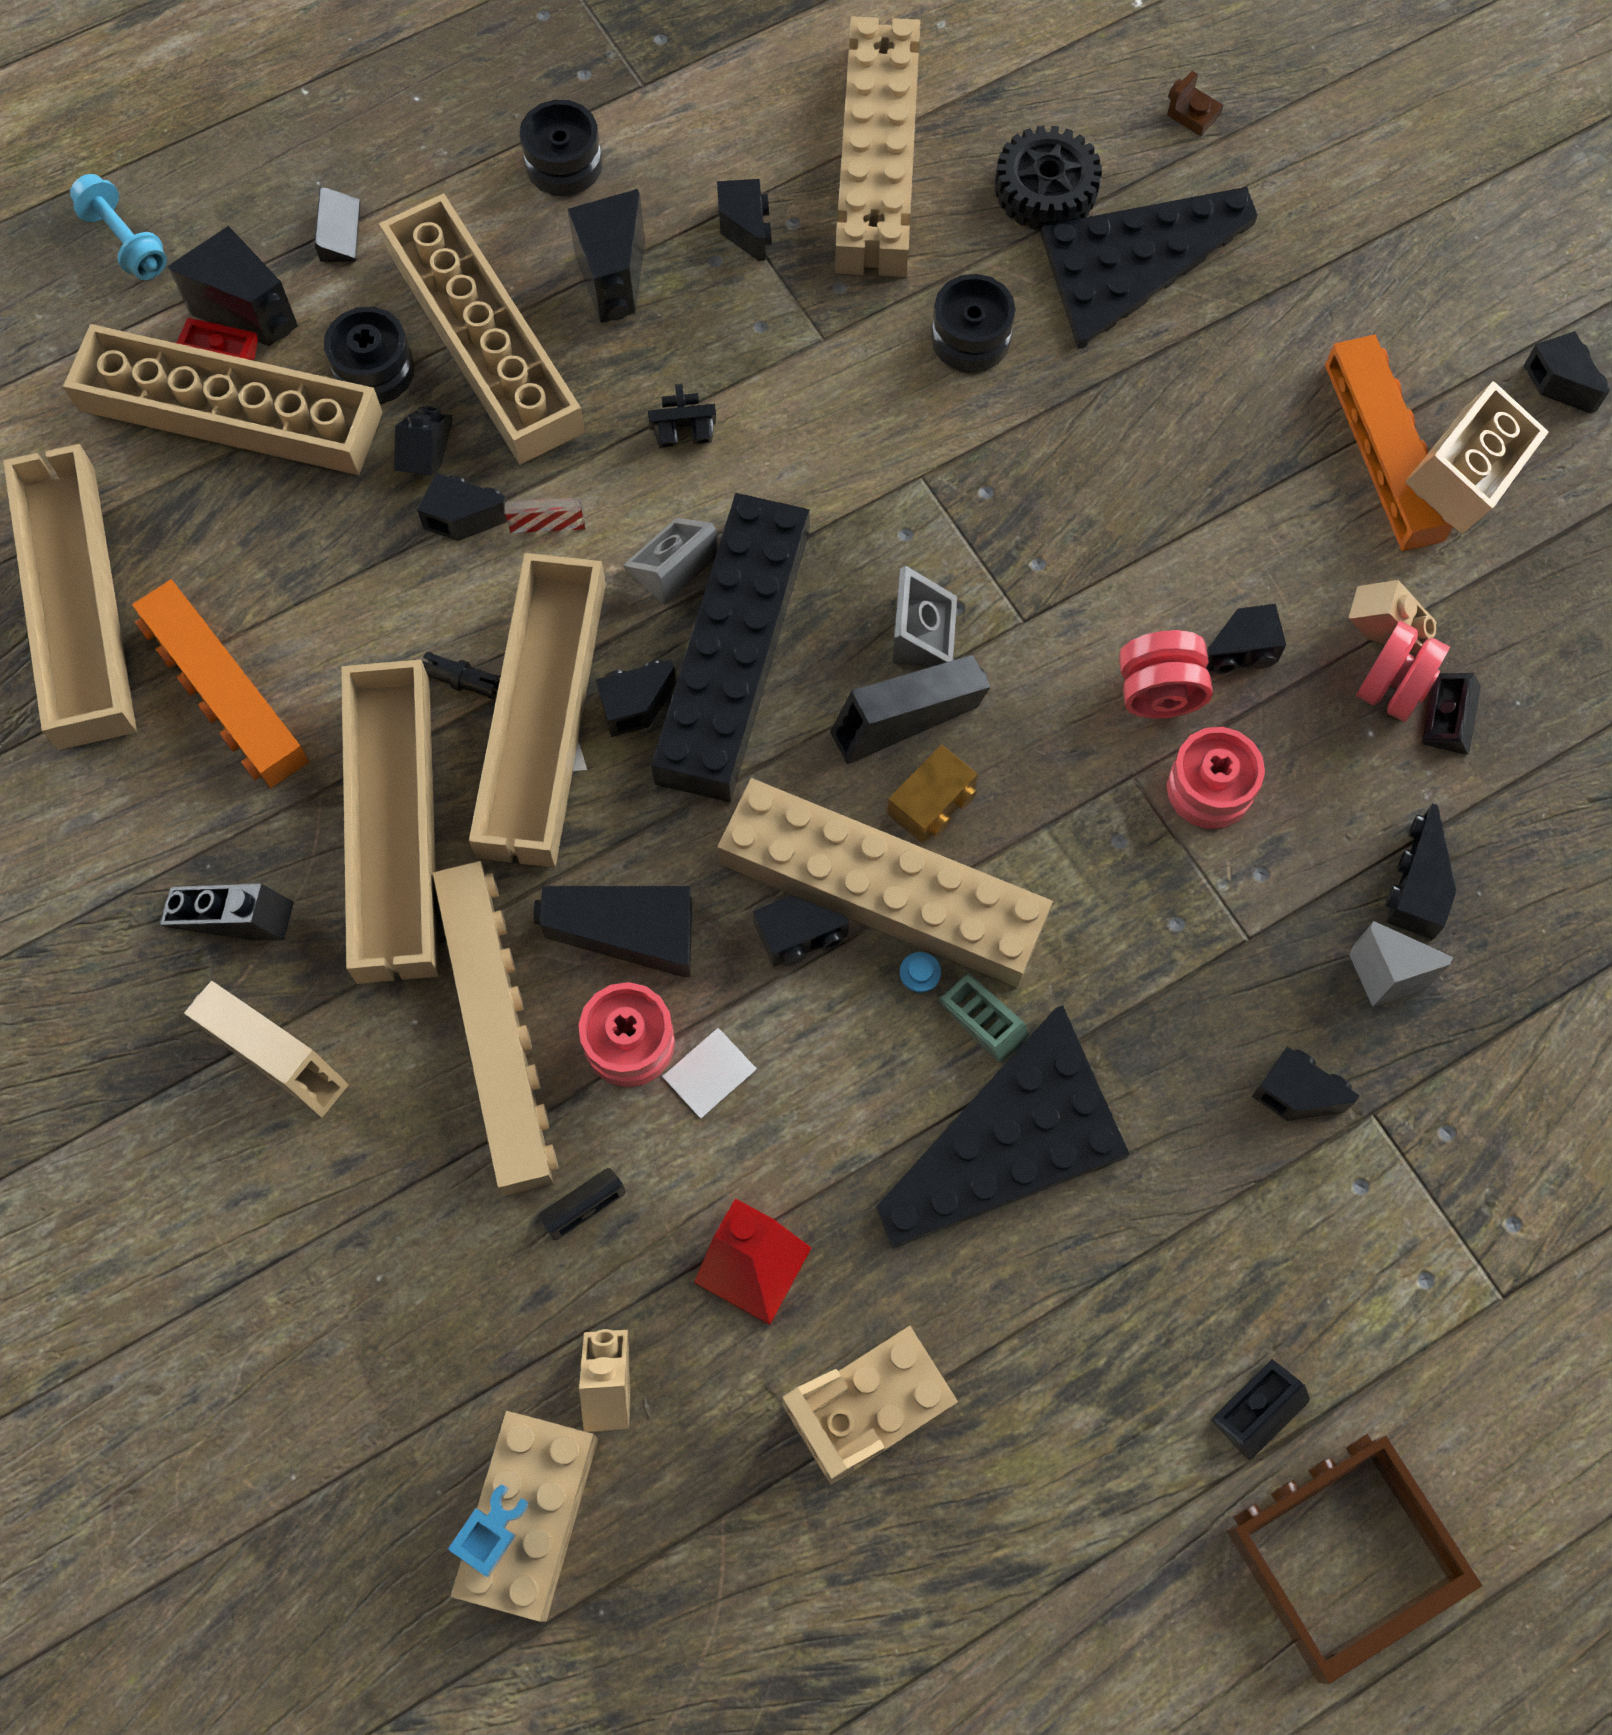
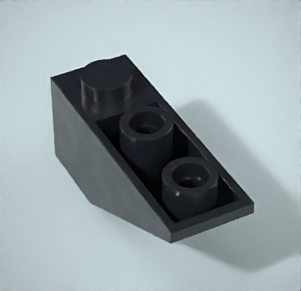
(1427, 880)
(229, 911)

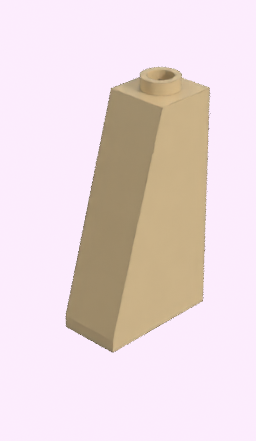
(267, 1048)

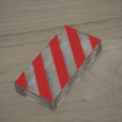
(545, 515)

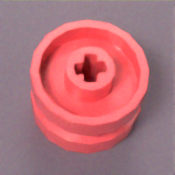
(1406, 673)
(1165, 674)
(1215, 777)
(608, 1048)

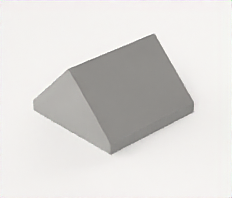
(674, 557)
(923, 621)
(1395, 964)

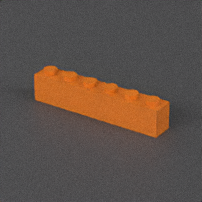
(1385, 437)
(220, 683)

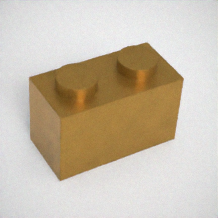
(933, 794)

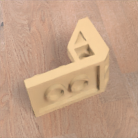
(868, 1404)

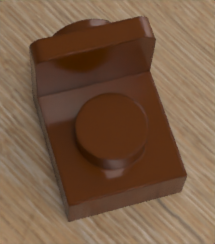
(1192, 106)

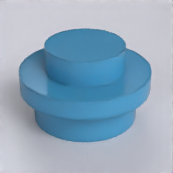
(920, 972)

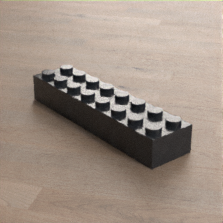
(731, 648)

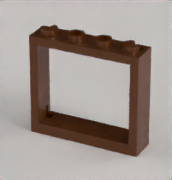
(1456, 1586)

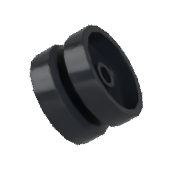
(561, 147)
(972, 322)
(370, 350)

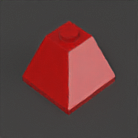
(752, 1262)

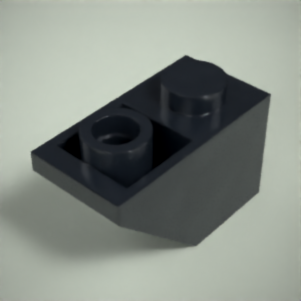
(742, 213)
(1567, 373)
(421, 441)
(460, 509)
(1248, 639)
(635, 696)
(796, 928)
(1302, 1090)

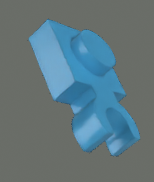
(485, 1536)

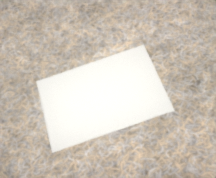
(709, 1072)

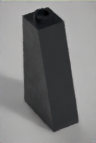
(907, 706)
(623, 922)

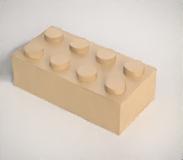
(1477, 458)
(549, 1471)

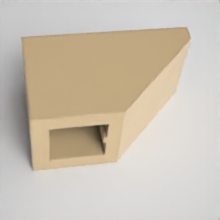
(1380, 608)
(605, 1381)

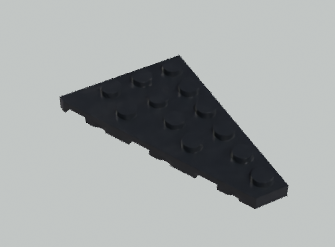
(1121, 258)
(1020, 1135)

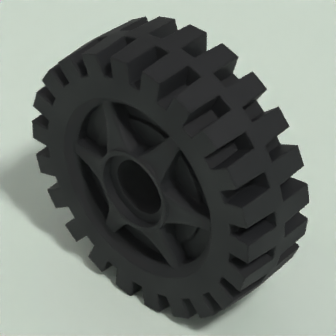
(1047, 177)

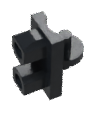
(666, 420)

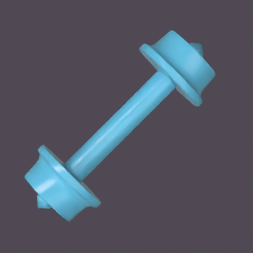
(96, 200)

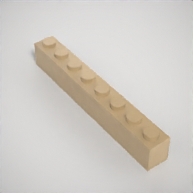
(493, 1029)

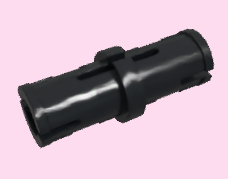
(461, 675)

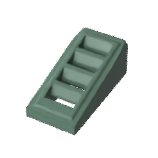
(1006, 1042)

